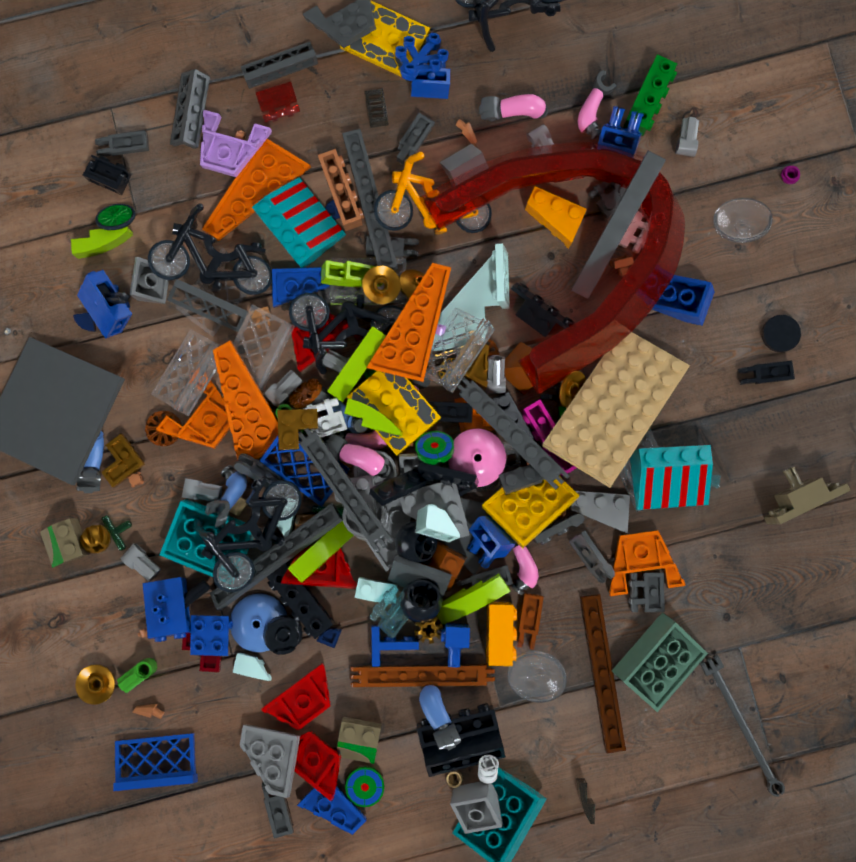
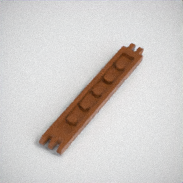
(421, 676)

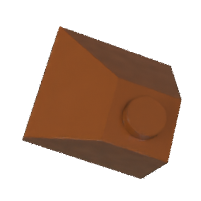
(514, 372)
(447, 561)

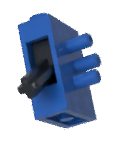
(104, 303)
(168, 607)

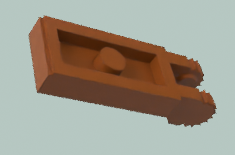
(530, 618)

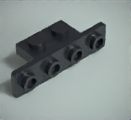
(538, 313)

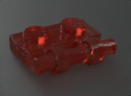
(276, 97)

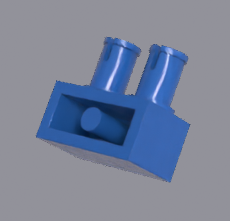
(432, 83)
(621, 138)
(491, 538)
(456, 637)

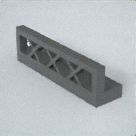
(281, 67)
(191, 109)
(215, 301)

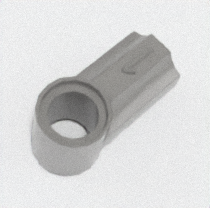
(540, 136)
(687, 142)
(335, 361)
(496, 377)
(280, 391)
(197, 490)
(137, 559)

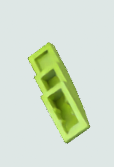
(356, 365)
(320, 552)
(472, 599)

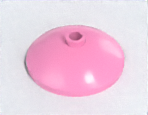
(483, 443)

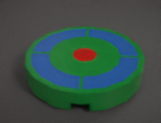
(434, 447)
(364, 786)

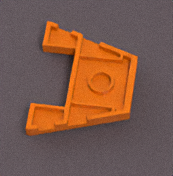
(206, 425)
(642, 553)

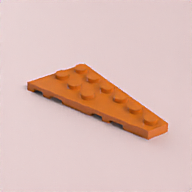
(263, 174)
(411, 337)
(248, 412)

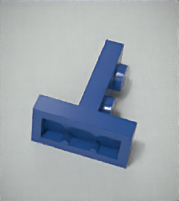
(407, 643)

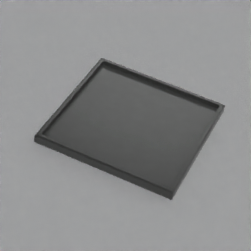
(55, 410)

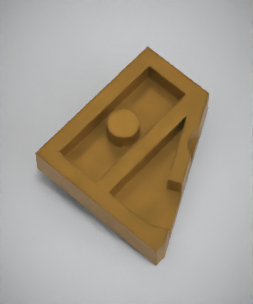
(478, 369)

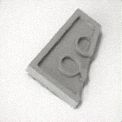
(604, 508)

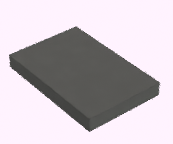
(406, 571)

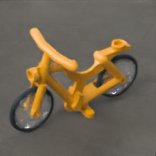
(395, 210)

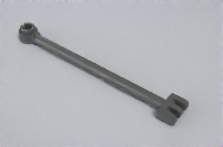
(714, 670)

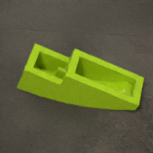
(99, 242)
(344, 274)
(371, 418)

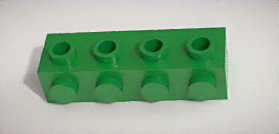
(652, 91)

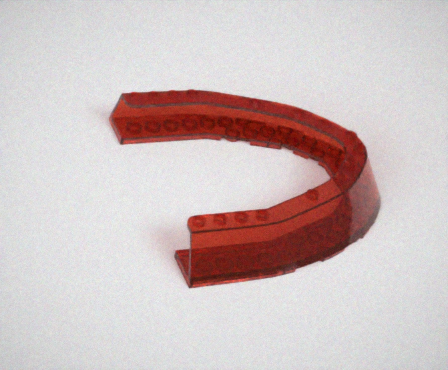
(640, 285)

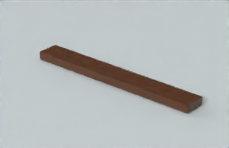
(602, 673)

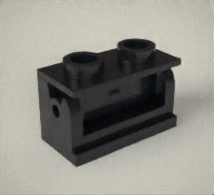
(107, 174)

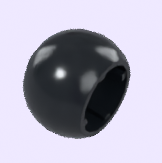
(414, 545)
(421, 593)

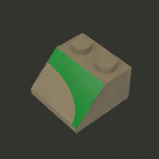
(63, 542)
(358, 739)

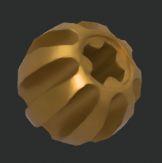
(95, 539)
(432, 633)

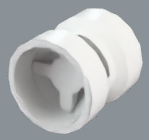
(488, 769)

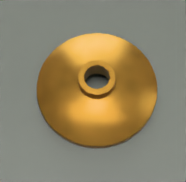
(385, 276)
(409, 281)
(570, 387)
(86, 686)

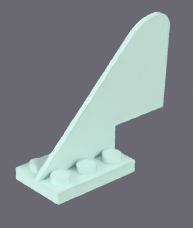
(484, 289)

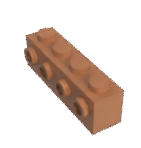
(339, 187)

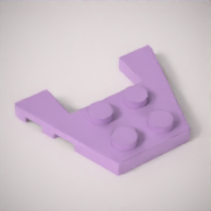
(227, 153)

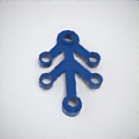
(410, 71)

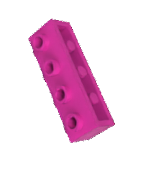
(542, 425)

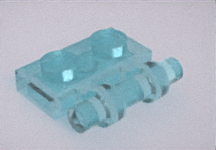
(393, 619)

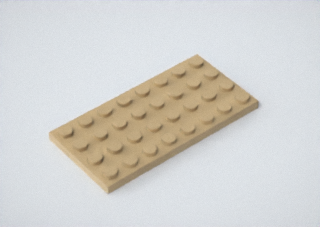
(615, 408)

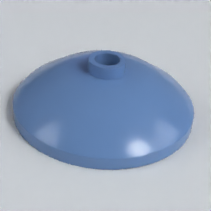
(254, 608)

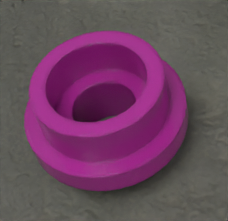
(794, 171)

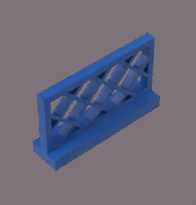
(280, 471)
(154, 780)

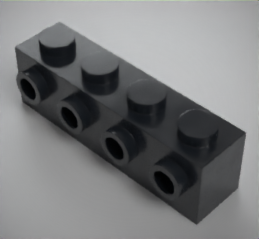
(302, 602)
(467, 723)
(465, 753)

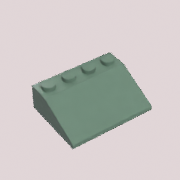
(659, 661)

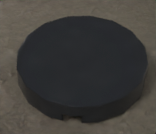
(781, 333)
(282, 634)

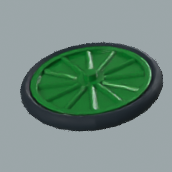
(115, 217)

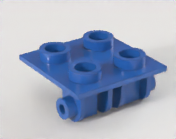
(210, 635)

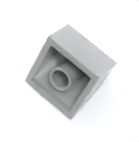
(476, 807)

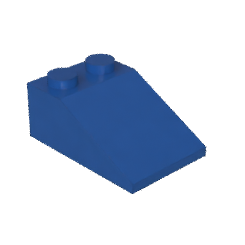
(686, 300)

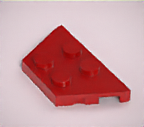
(306, 357)
(332, 573)
(302, 700)
(318, 764)

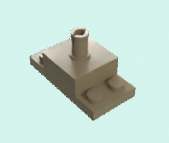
(802, 496)

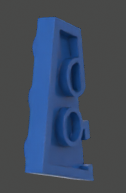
(293, 282)
(339, 811)

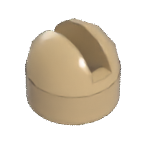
(451, 779)

